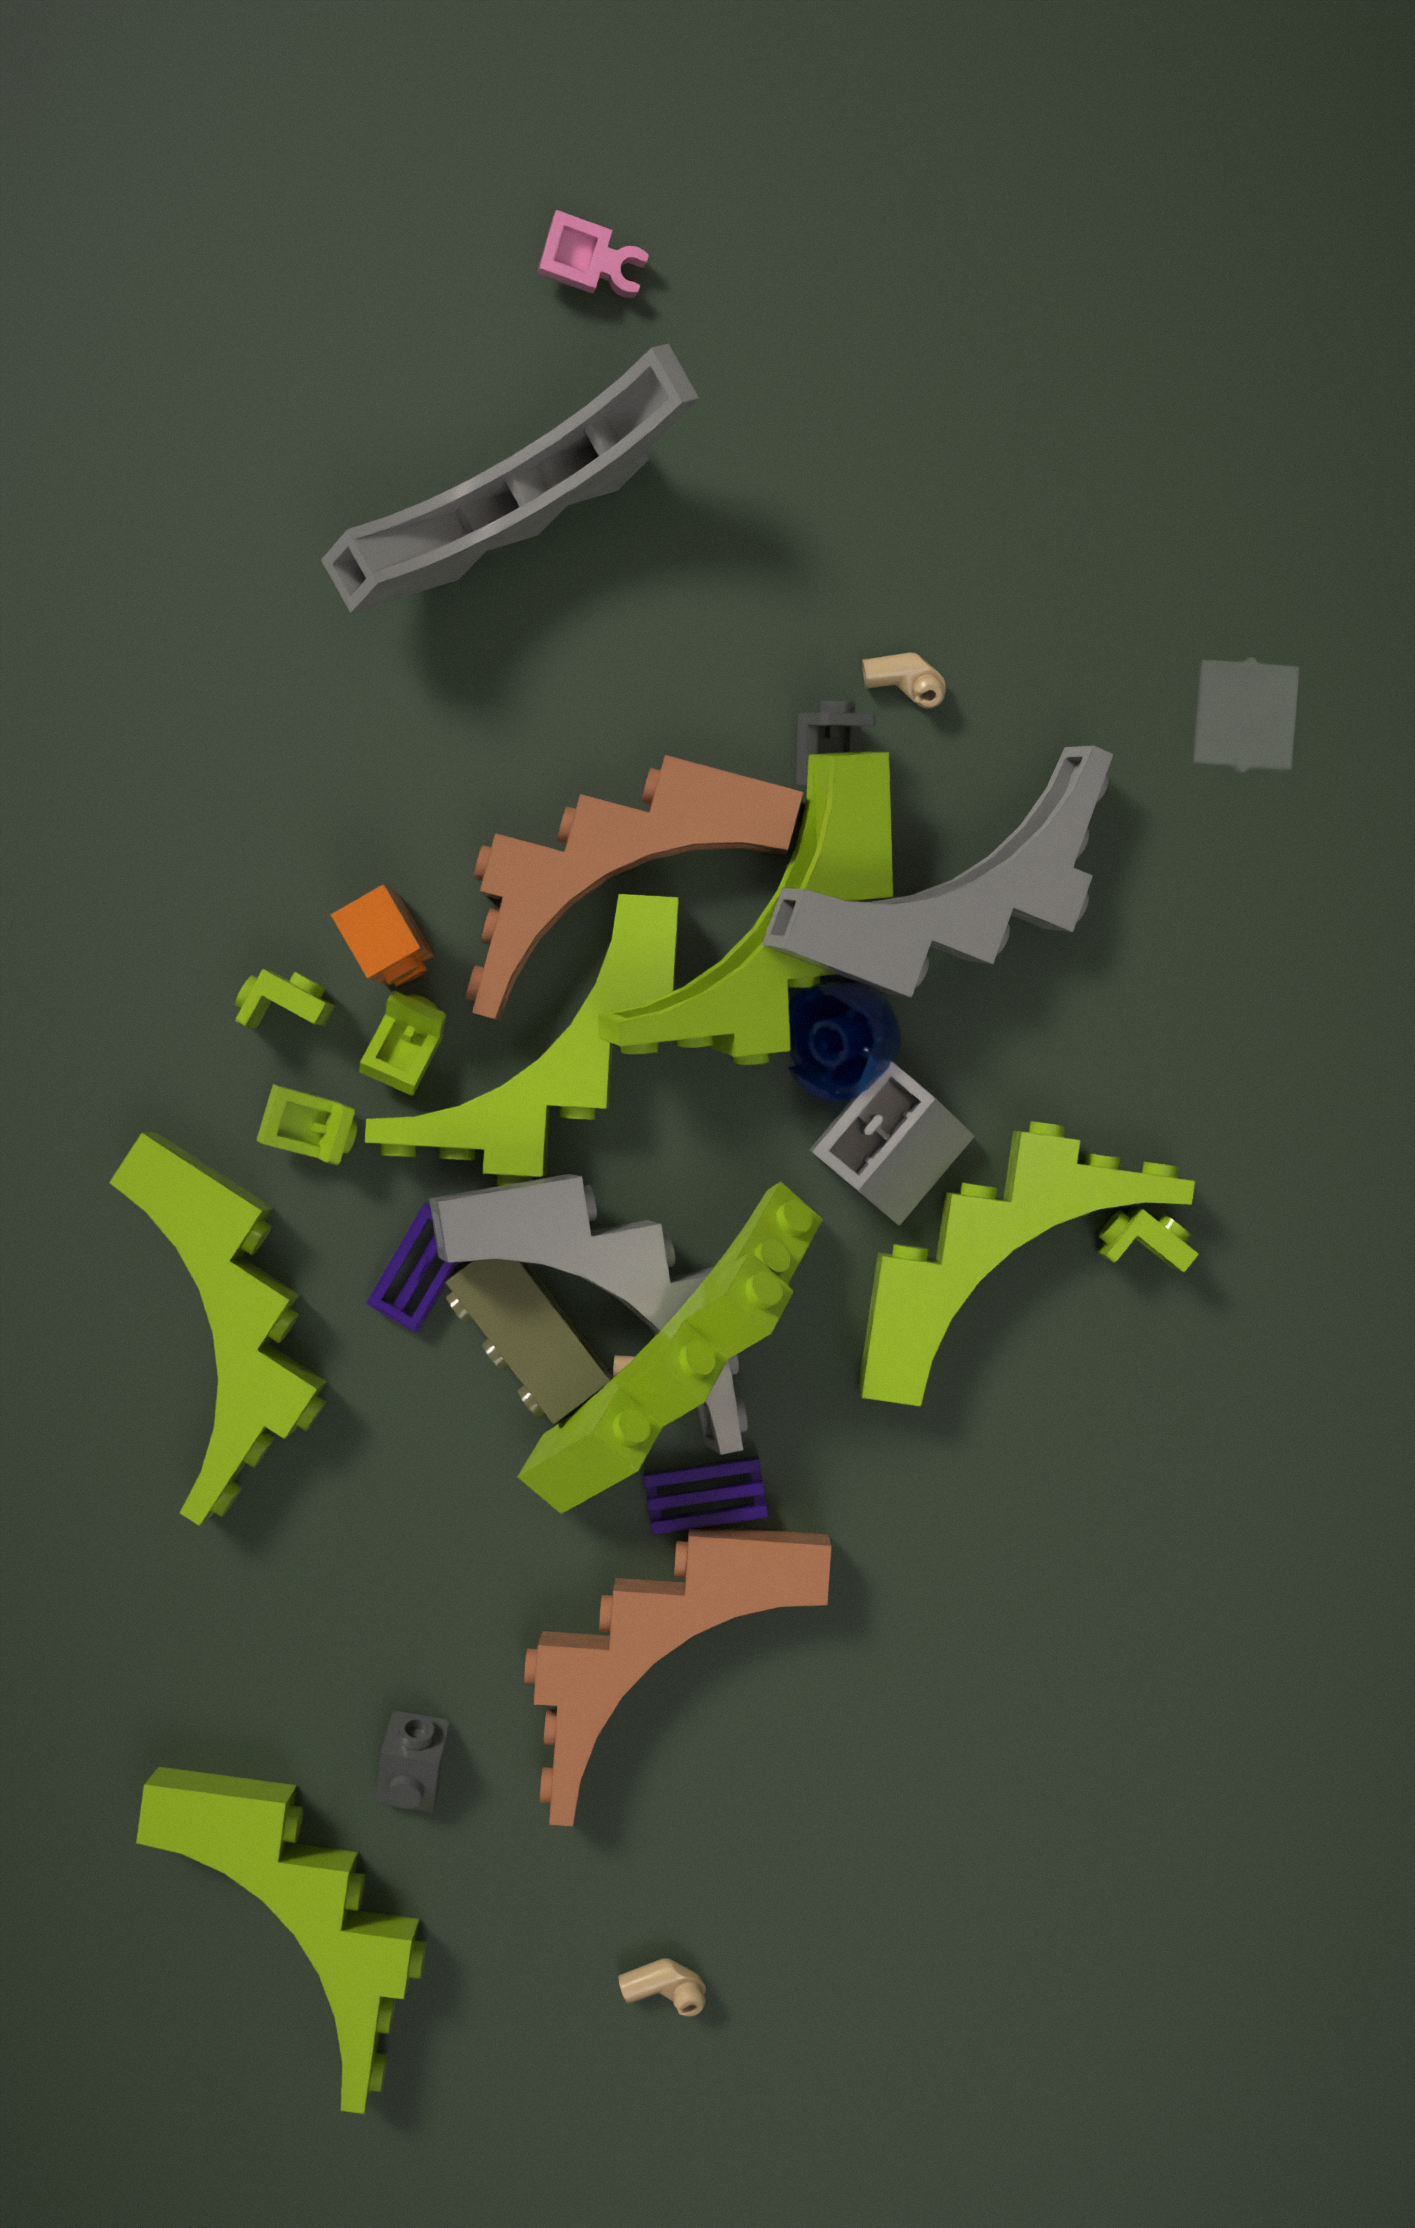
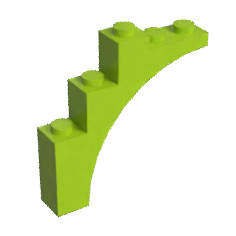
(744, 997)
(571, 1074)
(1043, 1187)
(682, 1363)
(257, 1384)
(314, 1892)

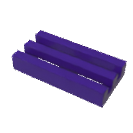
(396, 1310)
(707, 1517)

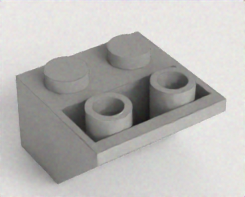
(892, 1143)

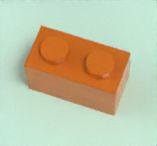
(384, 937)

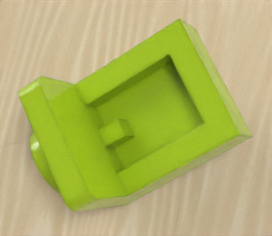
(297, 995)
(404, 1042)
(308, 1125)
(1160, 1236)

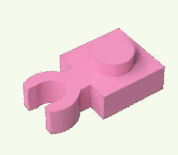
(580, 255)

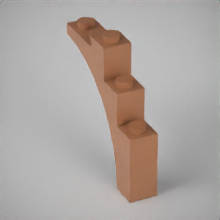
(538, 884)
(588, 1674)

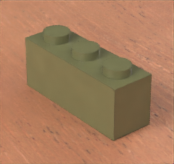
(528, 1335)

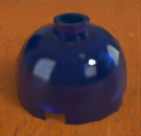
(841, 1039)

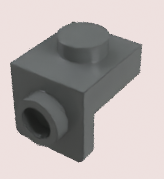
(829, 731)
(411, 1761)

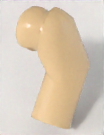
(910, 674)
(668, 1979)

